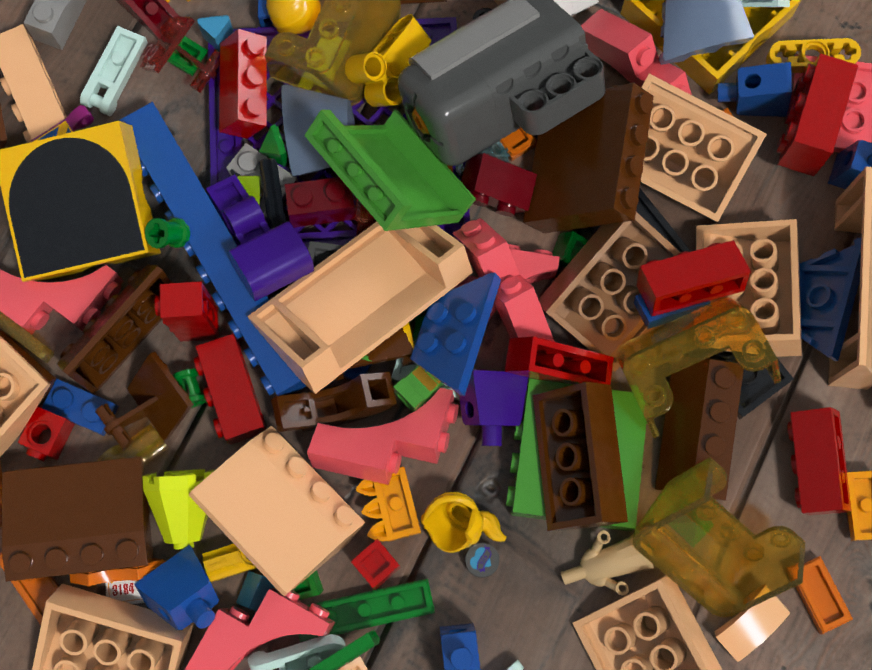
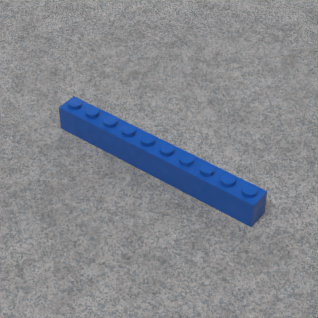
(208, 239)

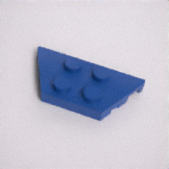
(828, 297)
(454, 332)

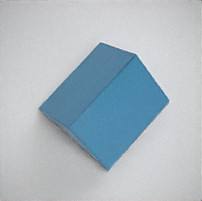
(215, 29)
(253, 591)

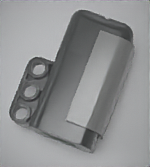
(499, 74)

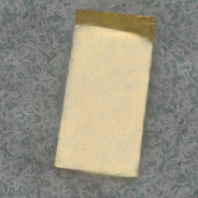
(25, 338)

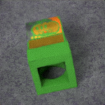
(416, 388)

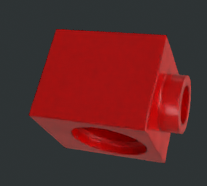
(40, 421)
(375, 564)

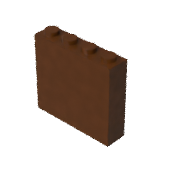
(592, 164)

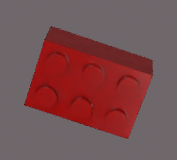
(816, 114)

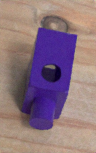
(493, 402)

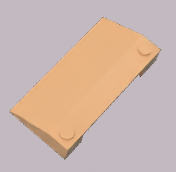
(854, 215)
(359, 299)

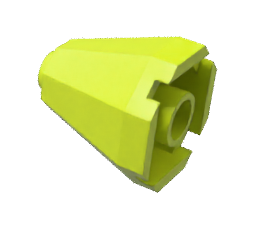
(174, 510)

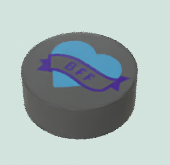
(482, 560)

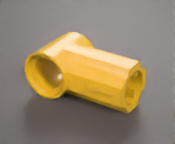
(225, 562)

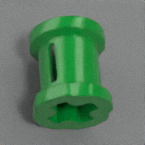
(162, 233)
(188, 377)

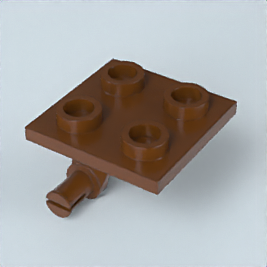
(158, 399)

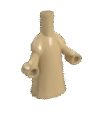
(601, 565)

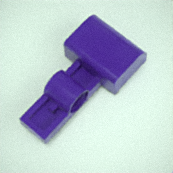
(265, 256)

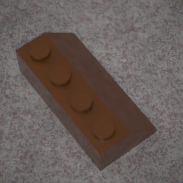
(700, 419)
(579, 457)

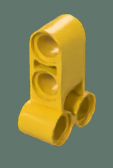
(387, 61)

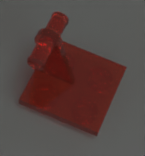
(172, 34)

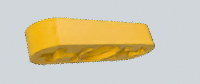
(824, 46)

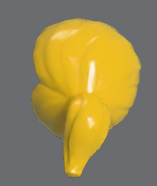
(293, 15)
(457, 523)

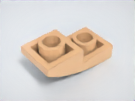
(751, 627)

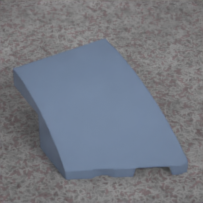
(701, 27)
(299, 112)

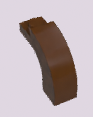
(335, 406)

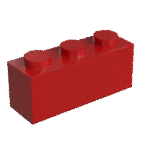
(243, 84)
(692, 277)
(188, 311)
(557, 362)
(229, 389)
(819, 461)

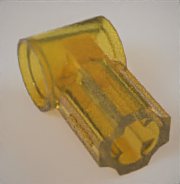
(146, 444)

